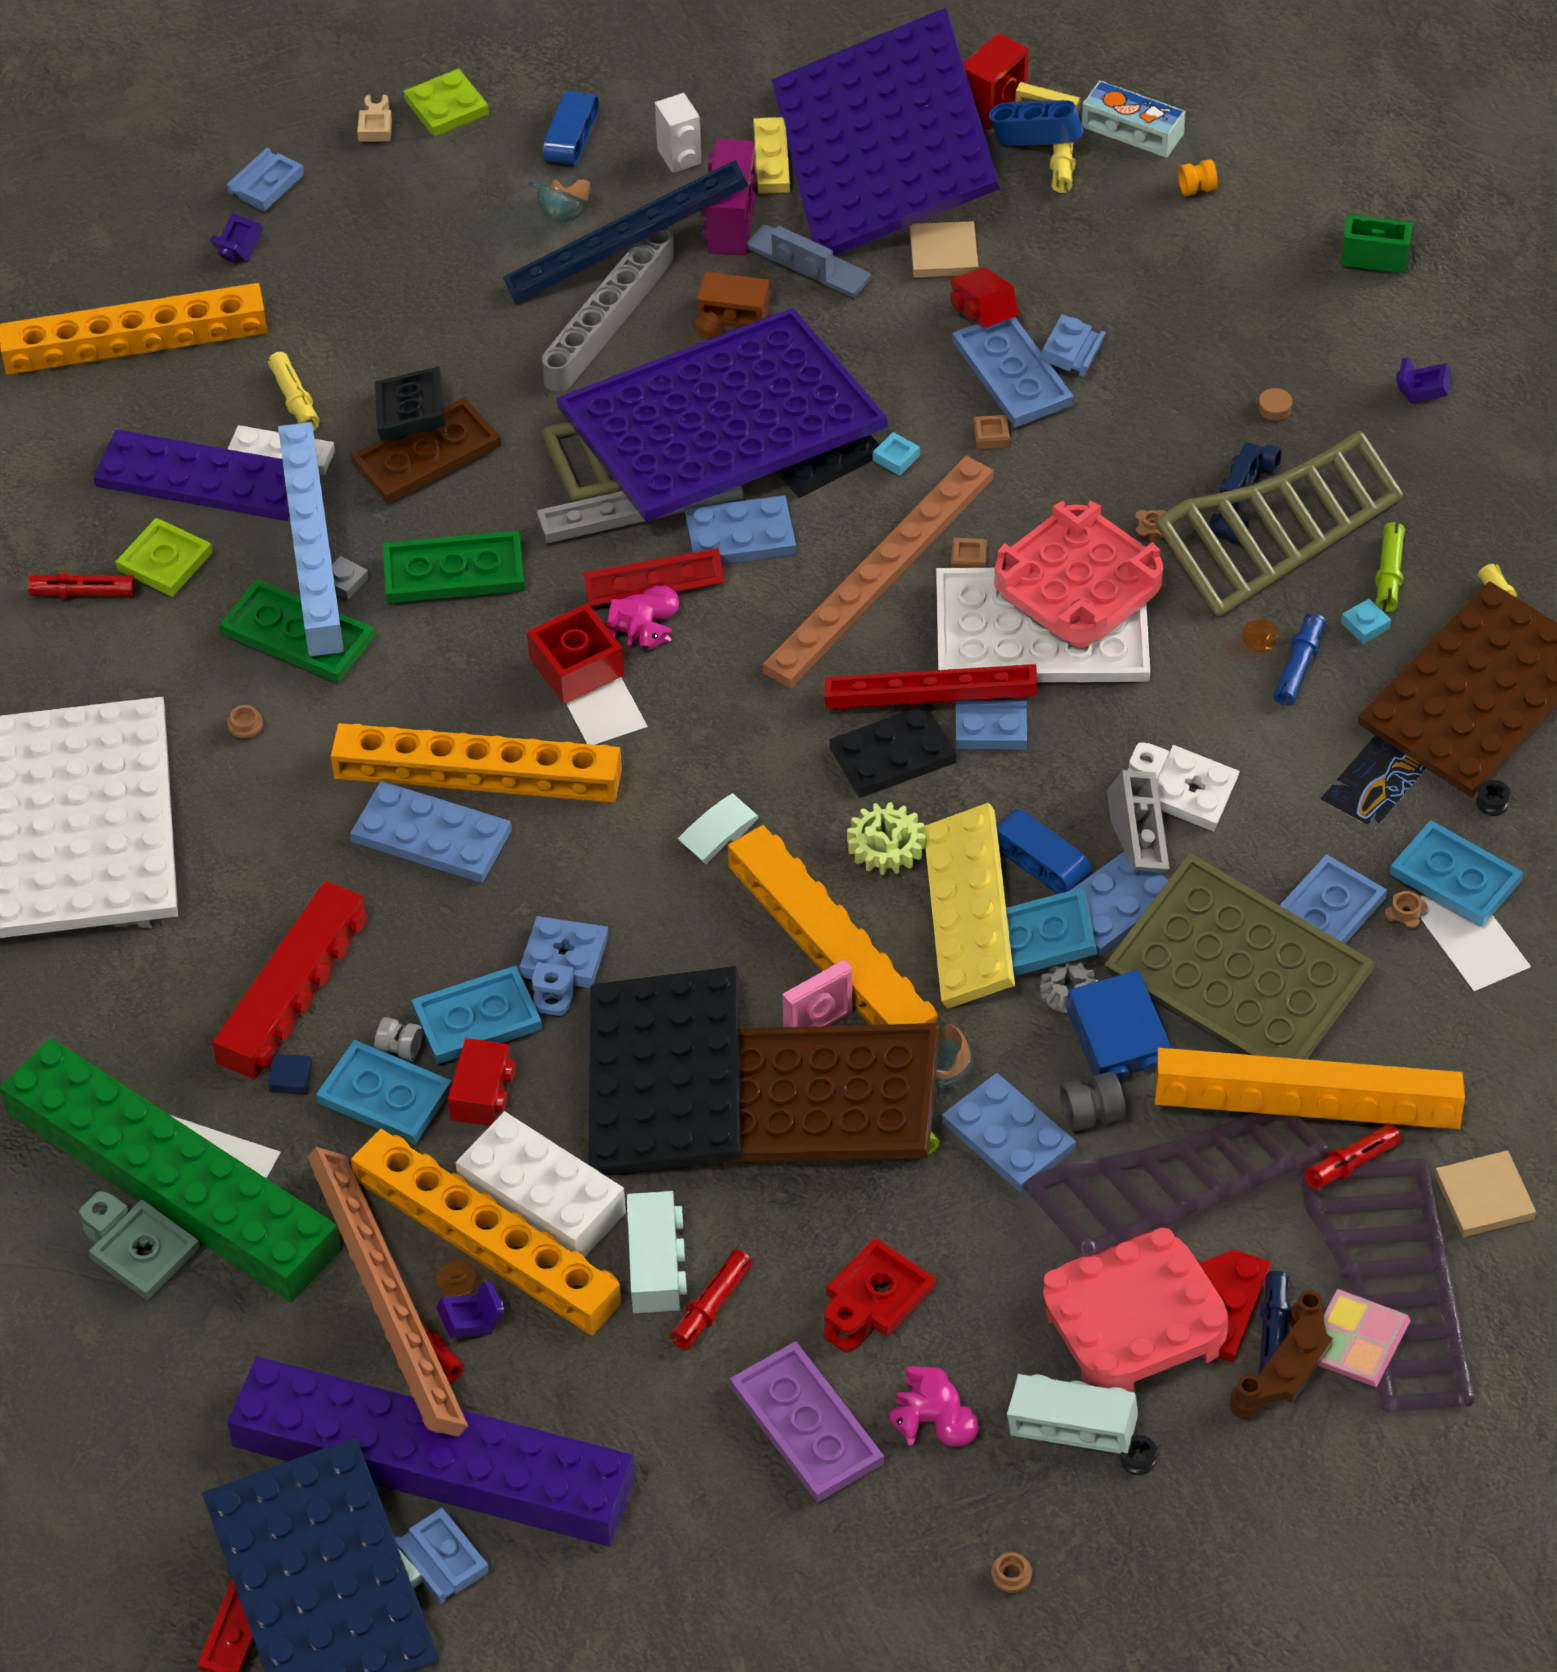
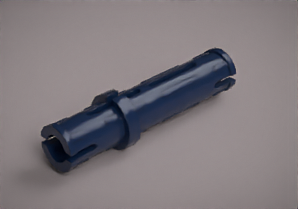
(1275, 1314)

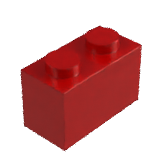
(983, 297)
(481, 1082)

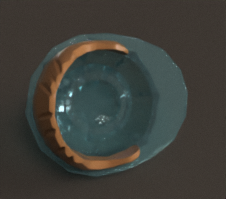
(560, 202)
(954, 1057)

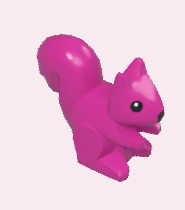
(636, 616)
(933, 1401)

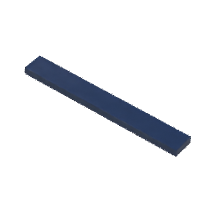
(625, 231)

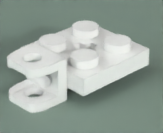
(1179, 770)

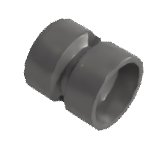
(1092, 1101)

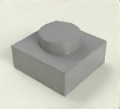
(348, 577)

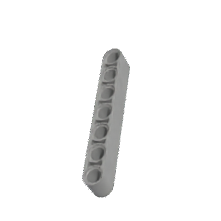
(606, 310)

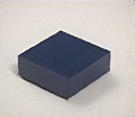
(290, 1074)

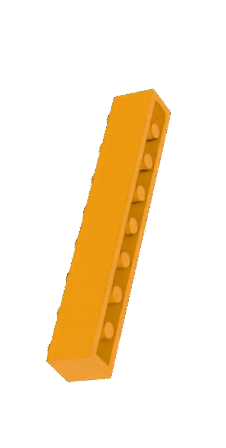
(824, 929)
(1309, 1088)

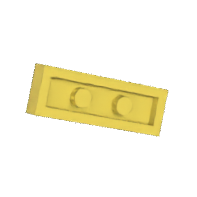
(771, 155)

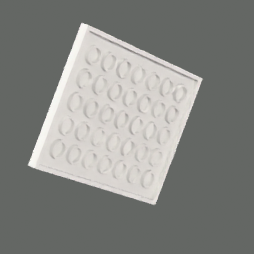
(85, 818)

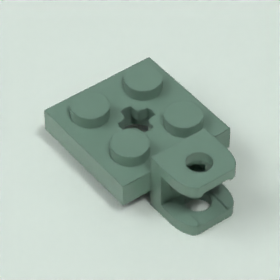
(120, 1232)

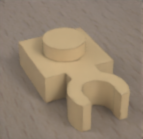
(375, 121)

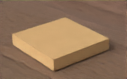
(943, 249)
(1485, 1193)

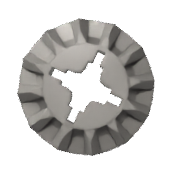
(1053, 983)

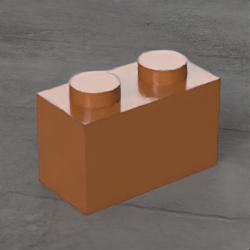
(734, 298)

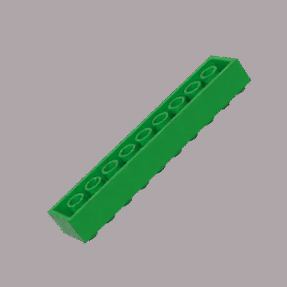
(171, 1169)

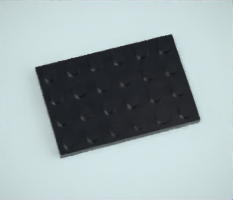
(665, 1071)

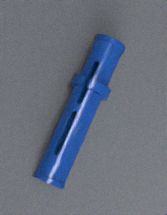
(1303, 649)

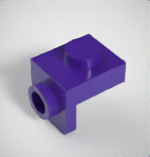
(237, 238)
(1424, 382)
(472, 1313)

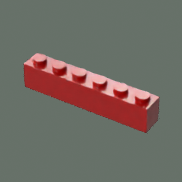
(290, 980)

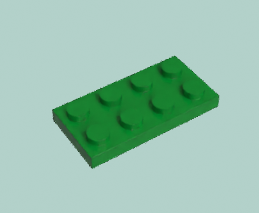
(453, 566)
(274, 624)

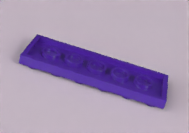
(194, 474)

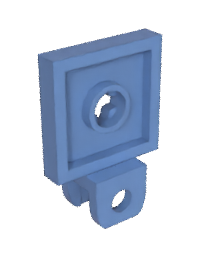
(557, 974)

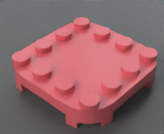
(1078, 574)
(1135, 1310)

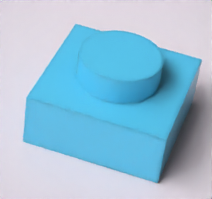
(896, 453)
(1366, 621)

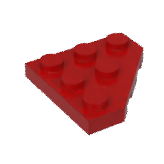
(1239, 1283)

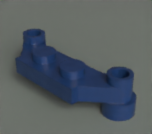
(1243, 472)

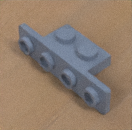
(808, 259)

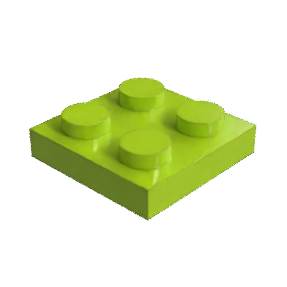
(446, 102)
(164, 557)

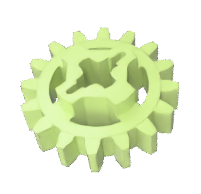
(886, 838)

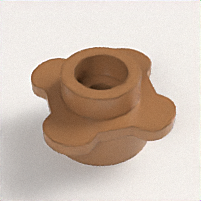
(1146, 525)
(1406, 901)

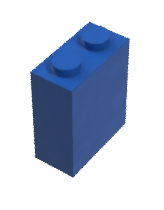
(1117, 1025)

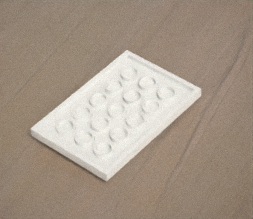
(988, 631)

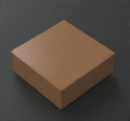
(991, 432)
(968, 553)

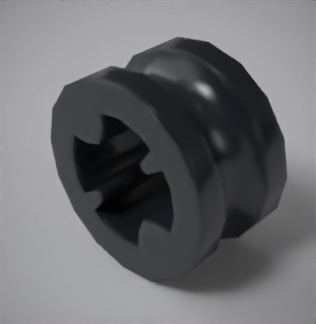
(1493, 788)
(1139, 1467)

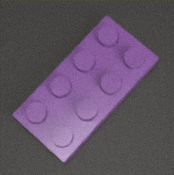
(806, 1421)

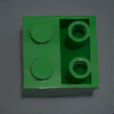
(1376, 243)

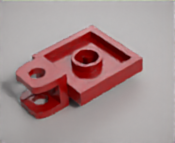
(859, 1307)

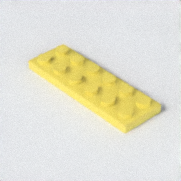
(968, 906)

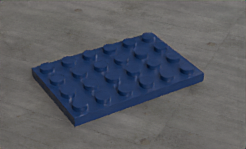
(320, 1567)

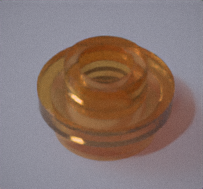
(707, 324)
(1259, 635)
(460, 1286)

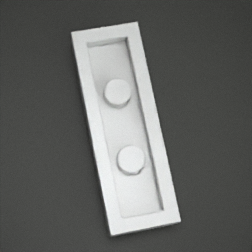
(268, 444)

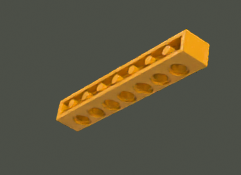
(132, 328)
(476, 762)
(584, 1307)

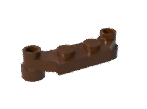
(1290, 1364)

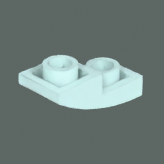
(718, 826)

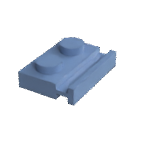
(265, 179)
(1072, 345)
(991, 725)
(442, 1555)

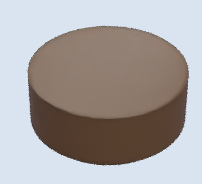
(1275, 404)

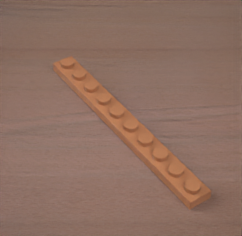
(877, 572)
(387, 1293)

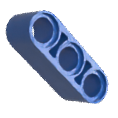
(1036, 122)
(570, 128)
(1041, 852)

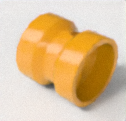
(1197, 177)

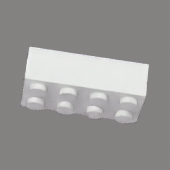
(543, 1184)

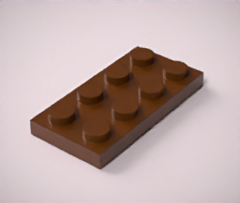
(421, 457)

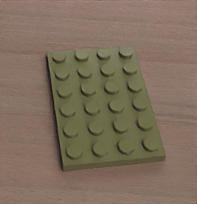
(1240, 964)

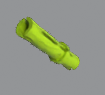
(1389, 576)

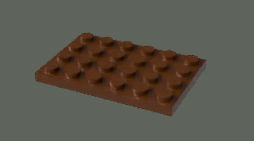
(1472, 691)
(837, 1092)

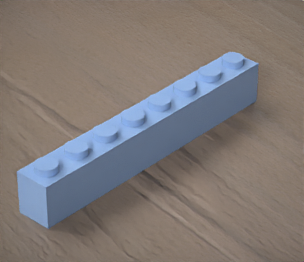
(310, 539)

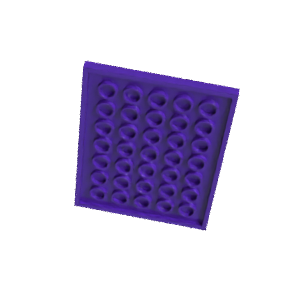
(885, 134)
(721, 414)

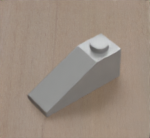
(1138, 820)

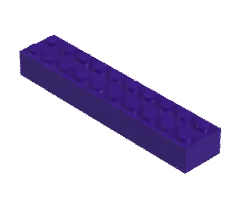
(486, 1469)

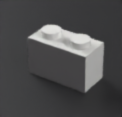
(678, 132)

